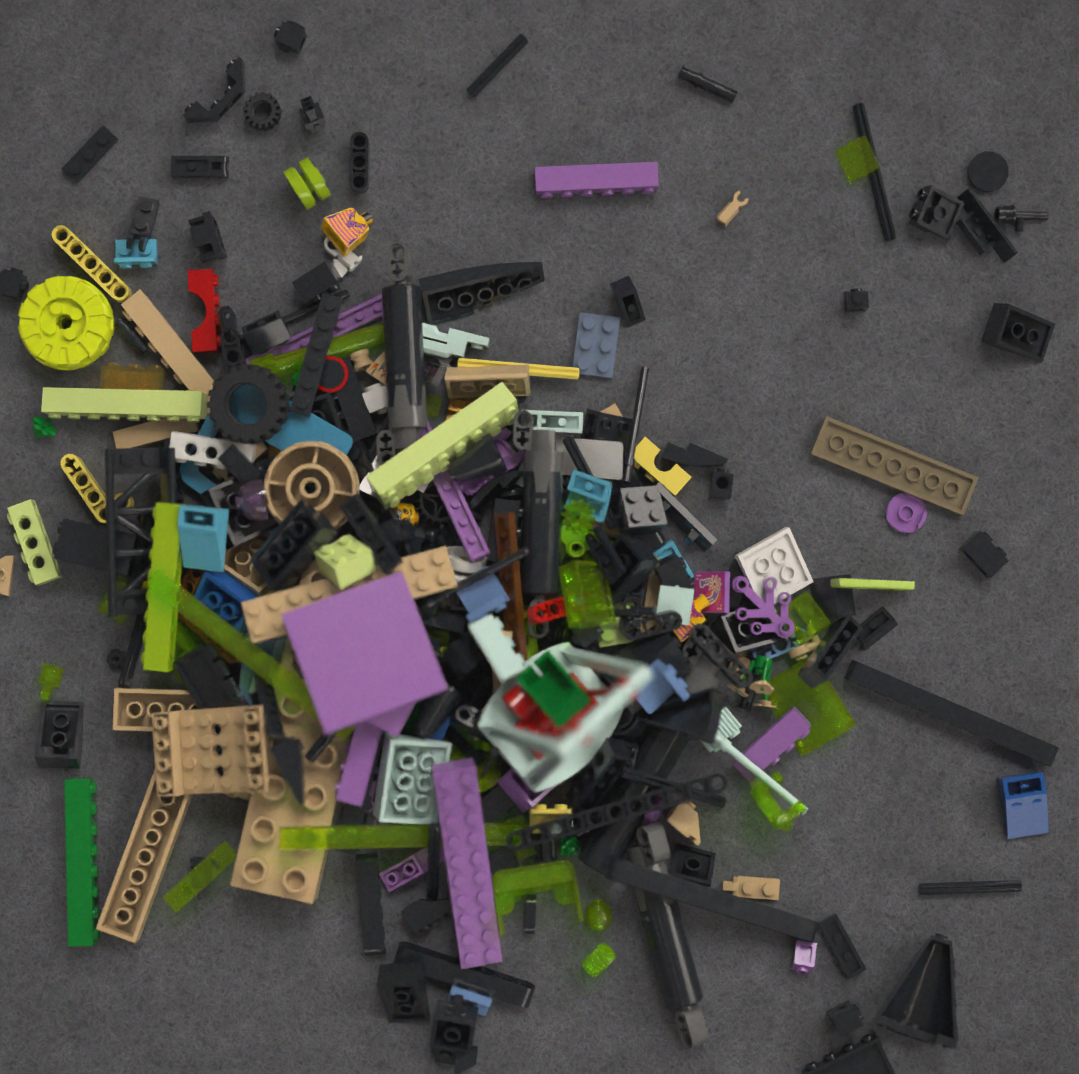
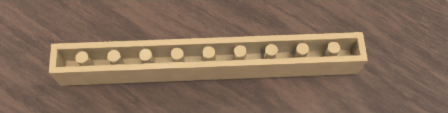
(172, 348)

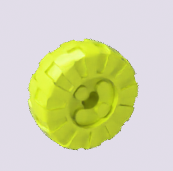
(44, 318)

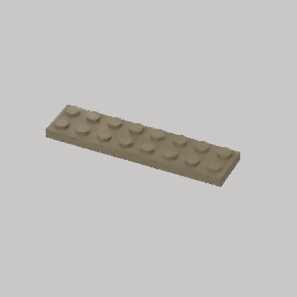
(894, 465)

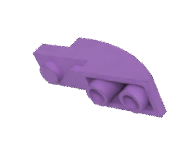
(407, 869)

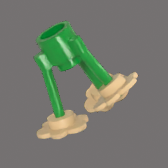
(762, 667)

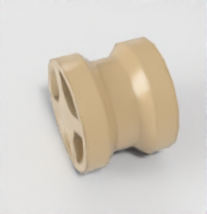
(361, 360)

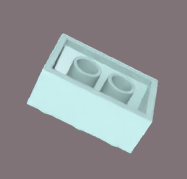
(497, 647)

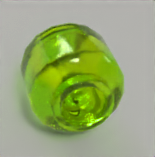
(598, 915)

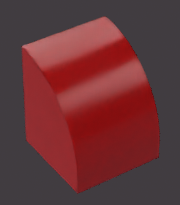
(520, 702)

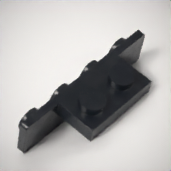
(982, 229)
(266, 697)

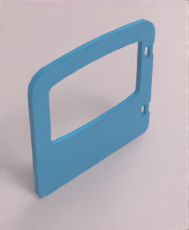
(249, 407)

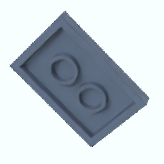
(596, 345)

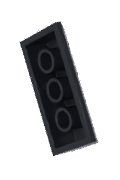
(293, 546)

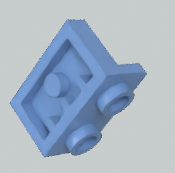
(471, 998)

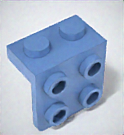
(483, 597)
(661, 687)

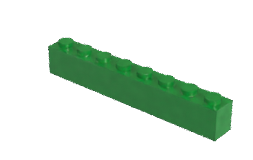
(81, 861)

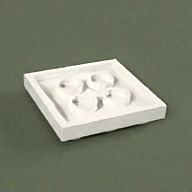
(777, 559)

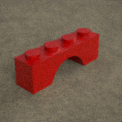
(206, 337)

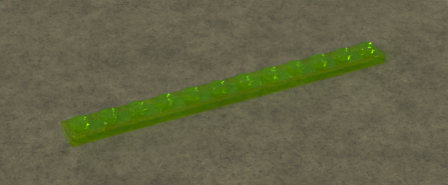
(237, 644)
(379, 836)

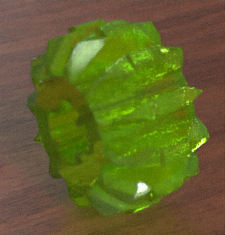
(573, 510)
(598, 960)

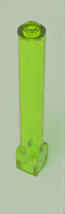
(339, 347)

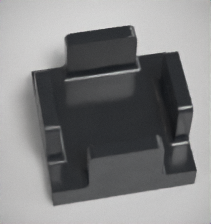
(207, 237)

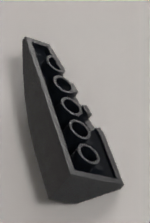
(464, 290)

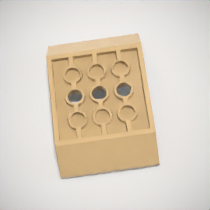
(188, 755)

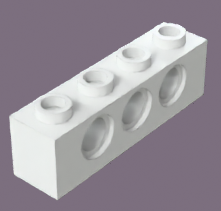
(181, 440)

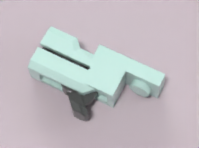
(450, 345)

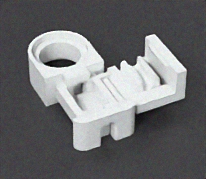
(342, 263)

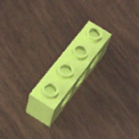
(16, 516)

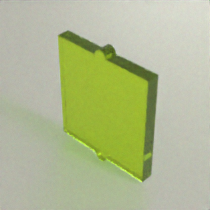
(857, 159)

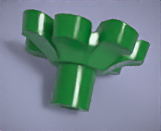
(43, 427)

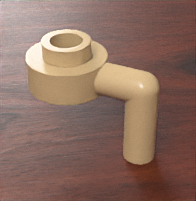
(801, 651)

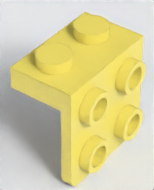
(541, 814)

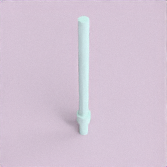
(725, 745)

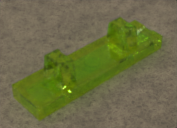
(200, 876)

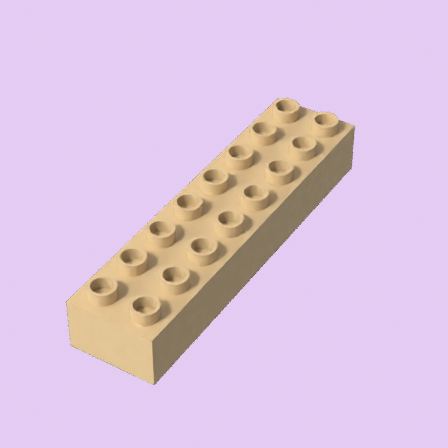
(259, 861)

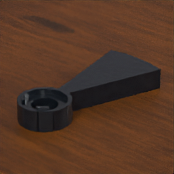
(693, 718)

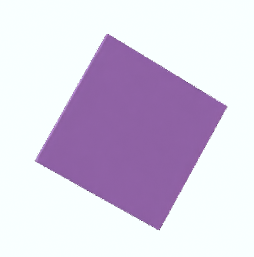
(364, 652)

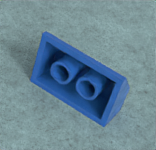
(224, 597)

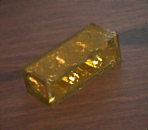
(132, 377)

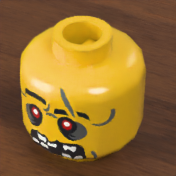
(406, 511)

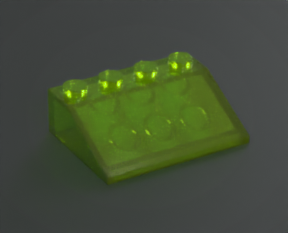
(819, 705)

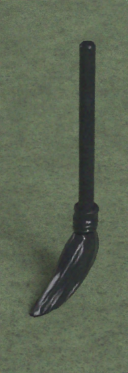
(429, 604)

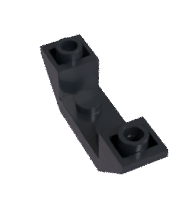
(197, 113)

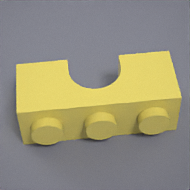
(672, 480)

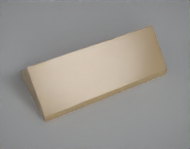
(478, 380)

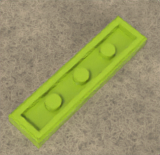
(872, 584)

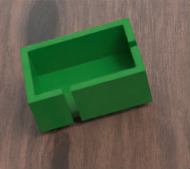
(555, 690)

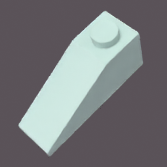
(555, 420)

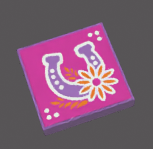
(715, 587)

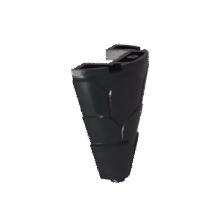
(925, 997)

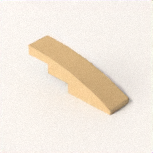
(151, 432)

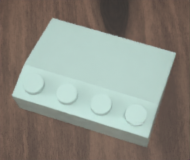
(406, 781)

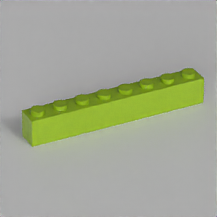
(160, 616)

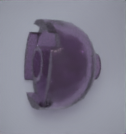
(252, 500)

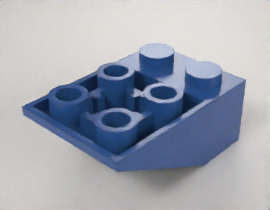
(1024, 804)

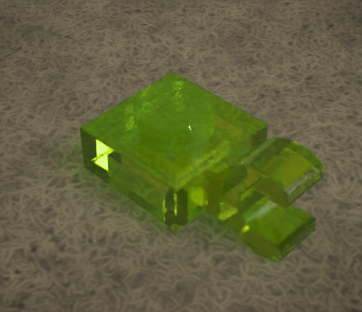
(51, 677)

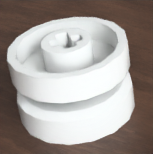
(461, 563)

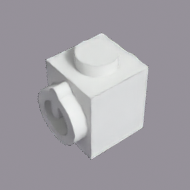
(376, 398)

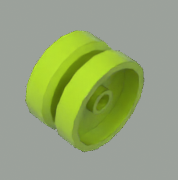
(307, 183)

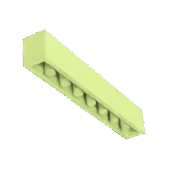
(124, 403)

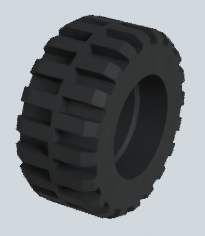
(221, 409)

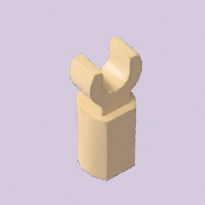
(731, 209)

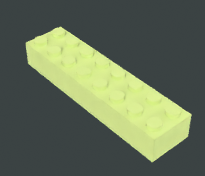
(442, 446)

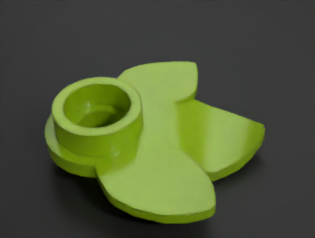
(571, 539)

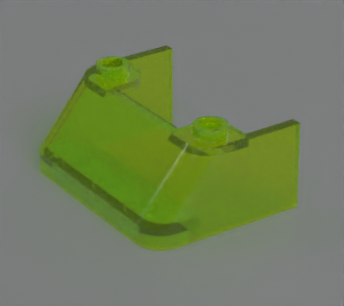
(554, 876)

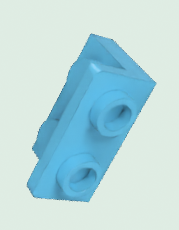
(127, 257)

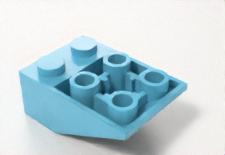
(203, 536)

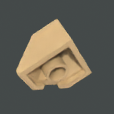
(685, 820)

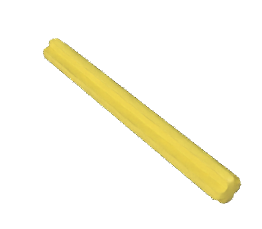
(534, 369)

